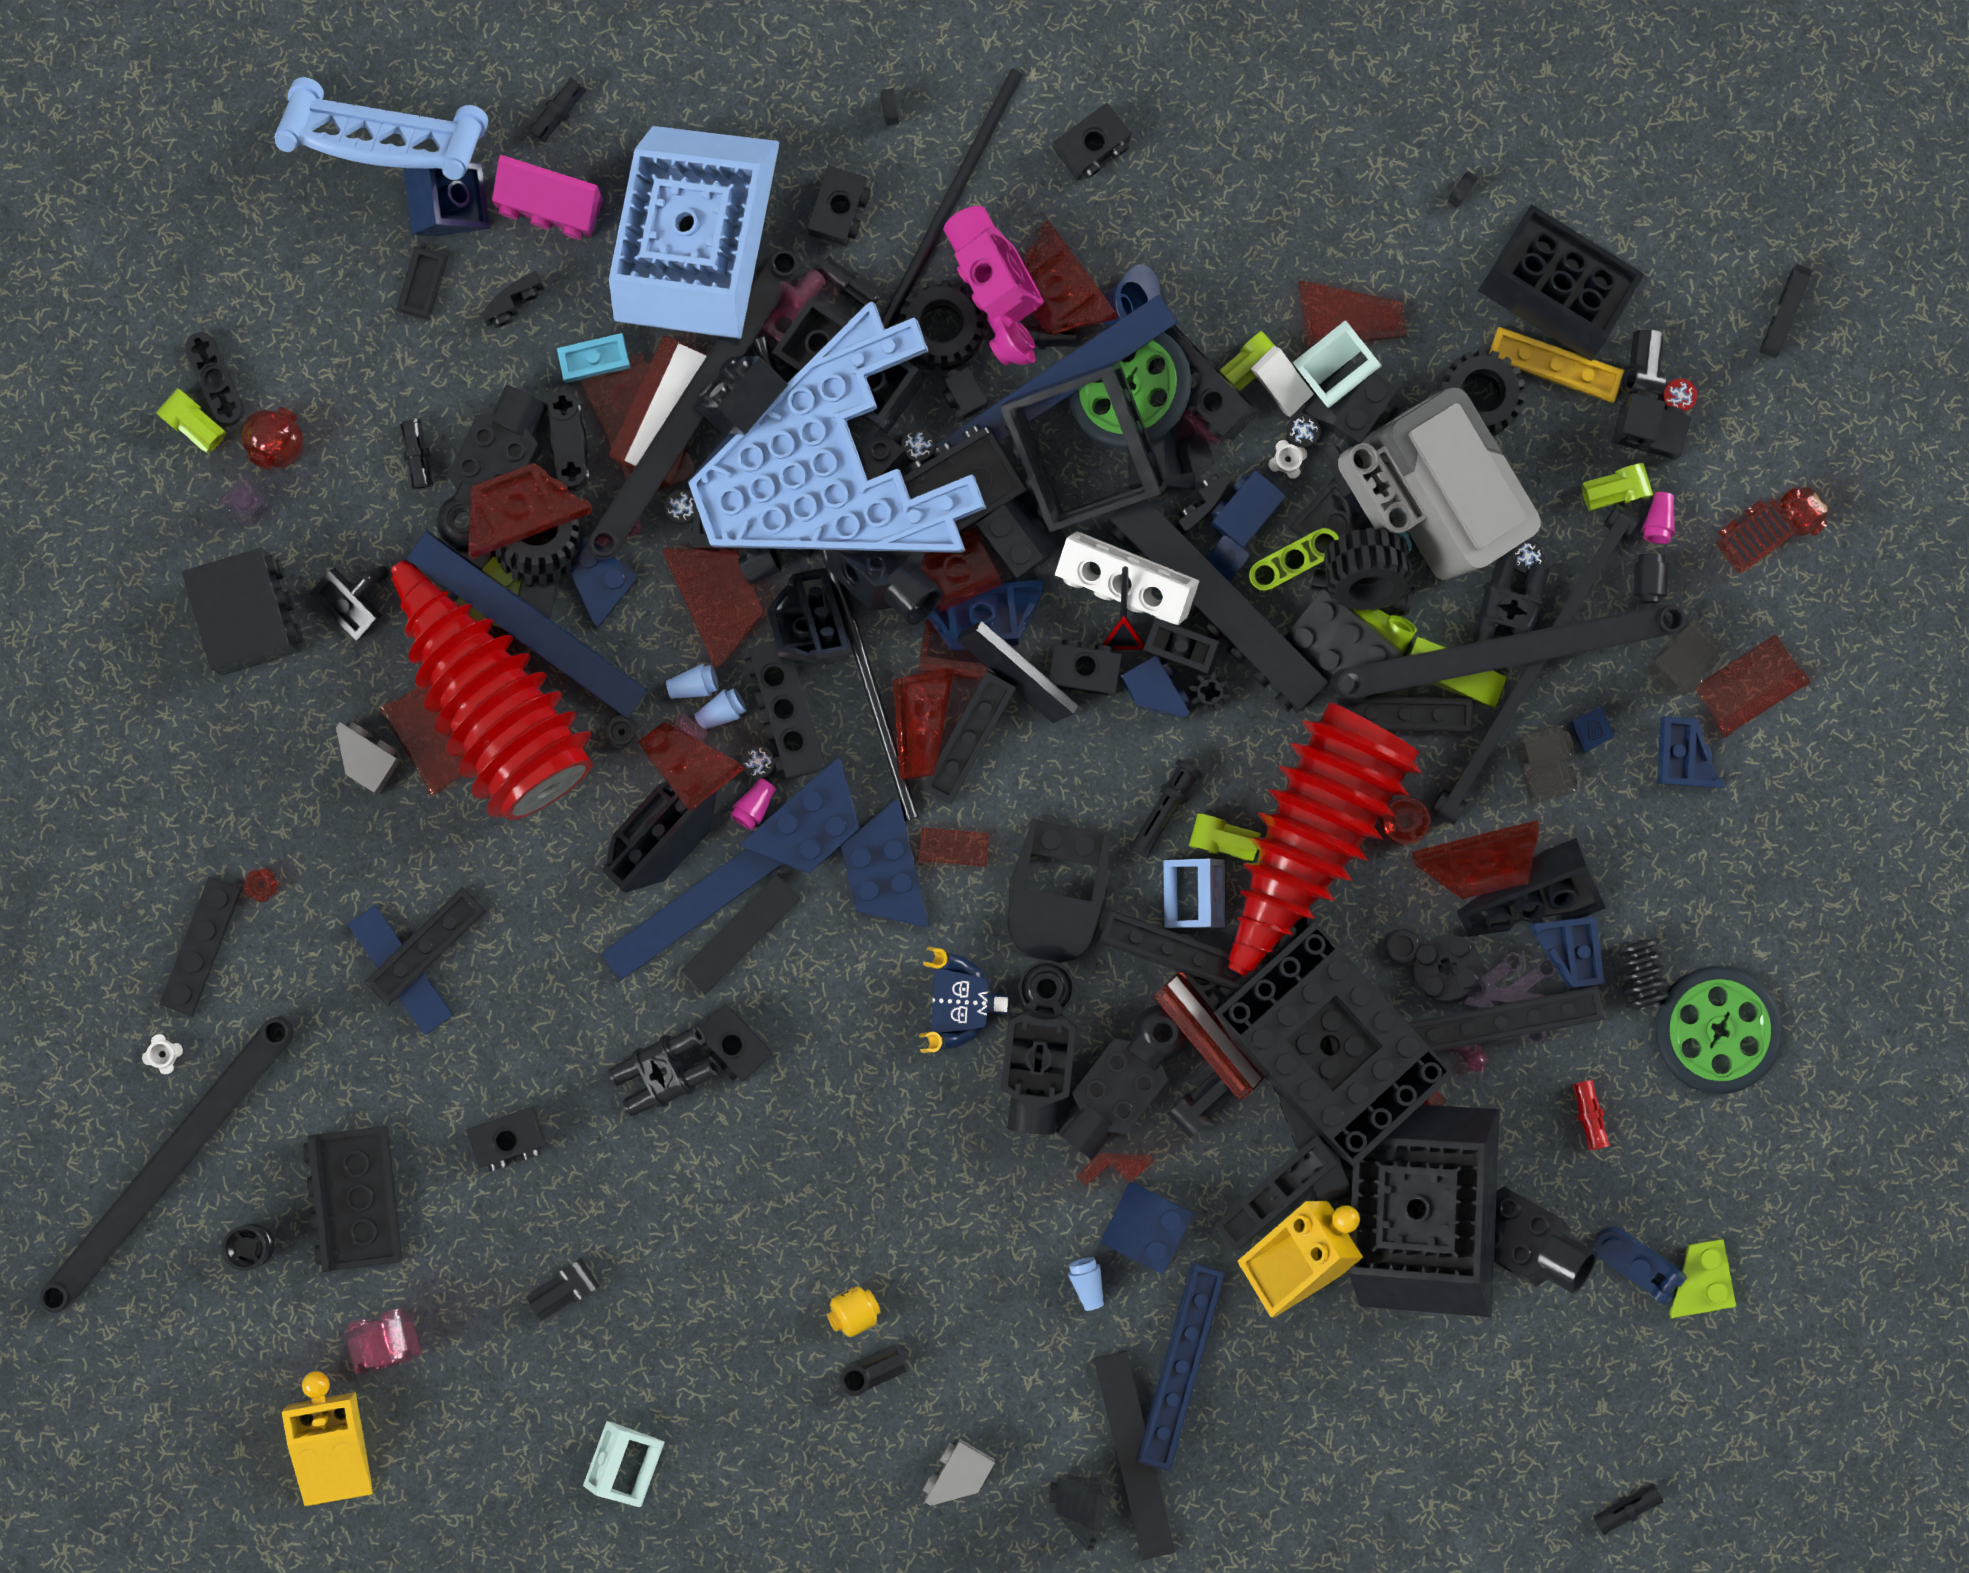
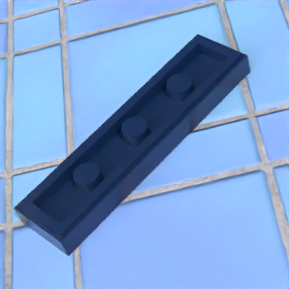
(380, 943)

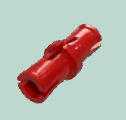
(1590, 1115)

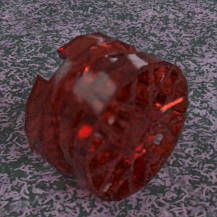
(1411, 821)

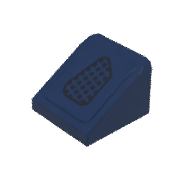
(1228, 557)
(1591, 729)

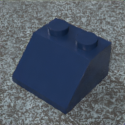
(446, 205)
(1146, 1227)

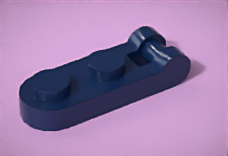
(1638, 1263)

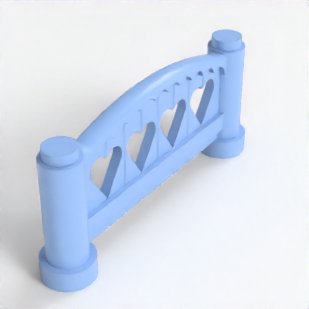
(309, 111)

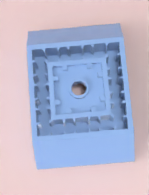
(700, 275)

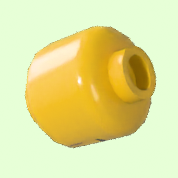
(853, 1311)

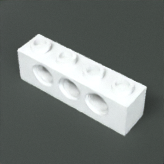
(1176, 588)

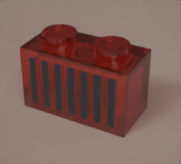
(1755, 536)

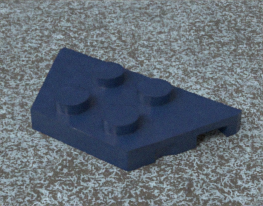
(1003, 609)
(810, 823)
(884, 869)

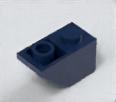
(1154, 691)

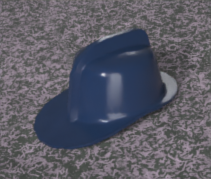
(1132, 291)

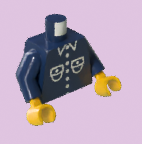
(959, 1001)

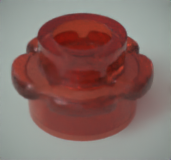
(251, 885)

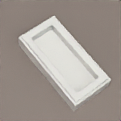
(1282, 381)

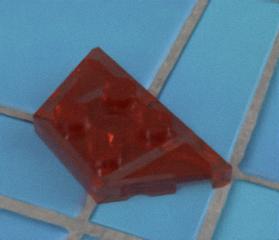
(1065, 286)
(519, 507)
(716, 596)
(1482, 861)

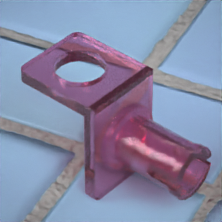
(794, 300)

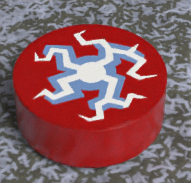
(1680, 394)

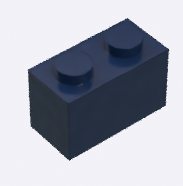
(1248, 508)

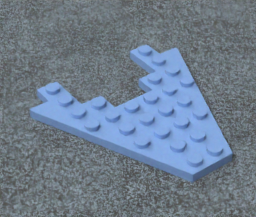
(800, 474)

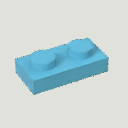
(593, 358)

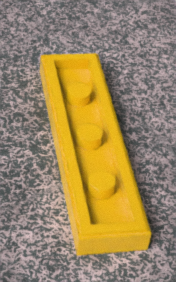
(1558, 365)

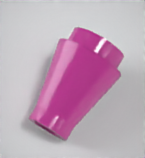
(1659, 522)
(752, 805)

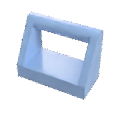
(1210, 893)

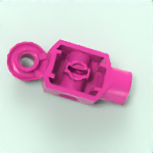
(998, 281)

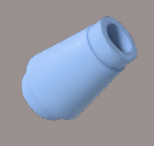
(693, 683)
(721, 709)
(1087, 1282)

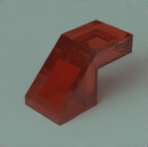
(1126, 1164)

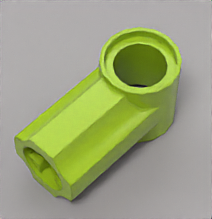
(1239, 368)
(187, 417)
(1620, 487)
(1393, 627)
(1217, 836)

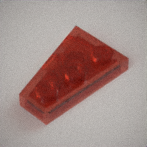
(920, 720)
(688, 764)

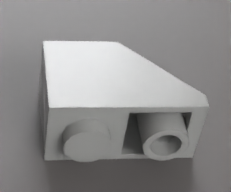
(364, 760)
(961, 1475)

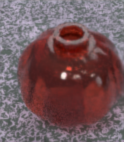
(271, 438)

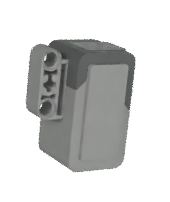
(1443, 485)

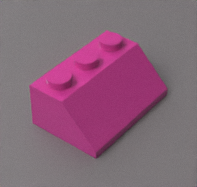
(546, 198)

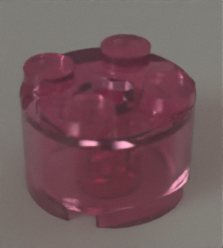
(382, 1342)

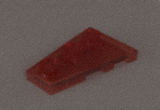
(1366, 314)

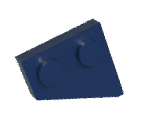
(600, 582)
(1684, 755)
(1572, 949)

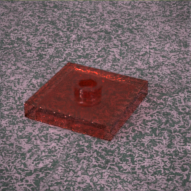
(963, 573)

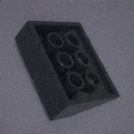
(1561, 283)

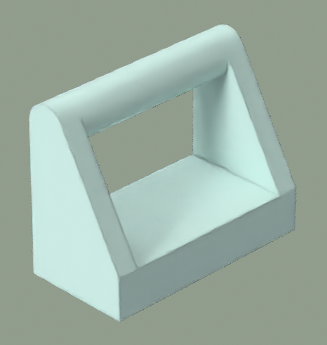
(1329, 356)
(608, 1460)

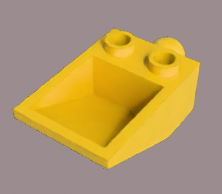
(1302, 1255)
(331, 1450)

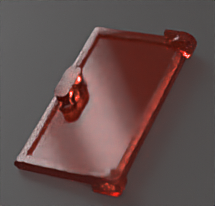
(1762, 680)
(420, 740)

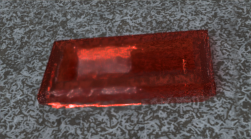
(954, 847)

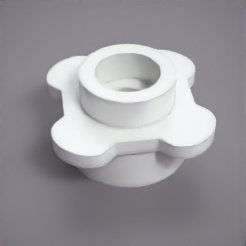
(1290, 468)
(153, 1058)

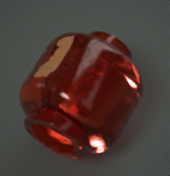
(1805, 510)

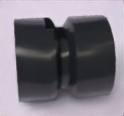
(248, 1247)

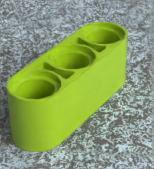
(1278, 563)

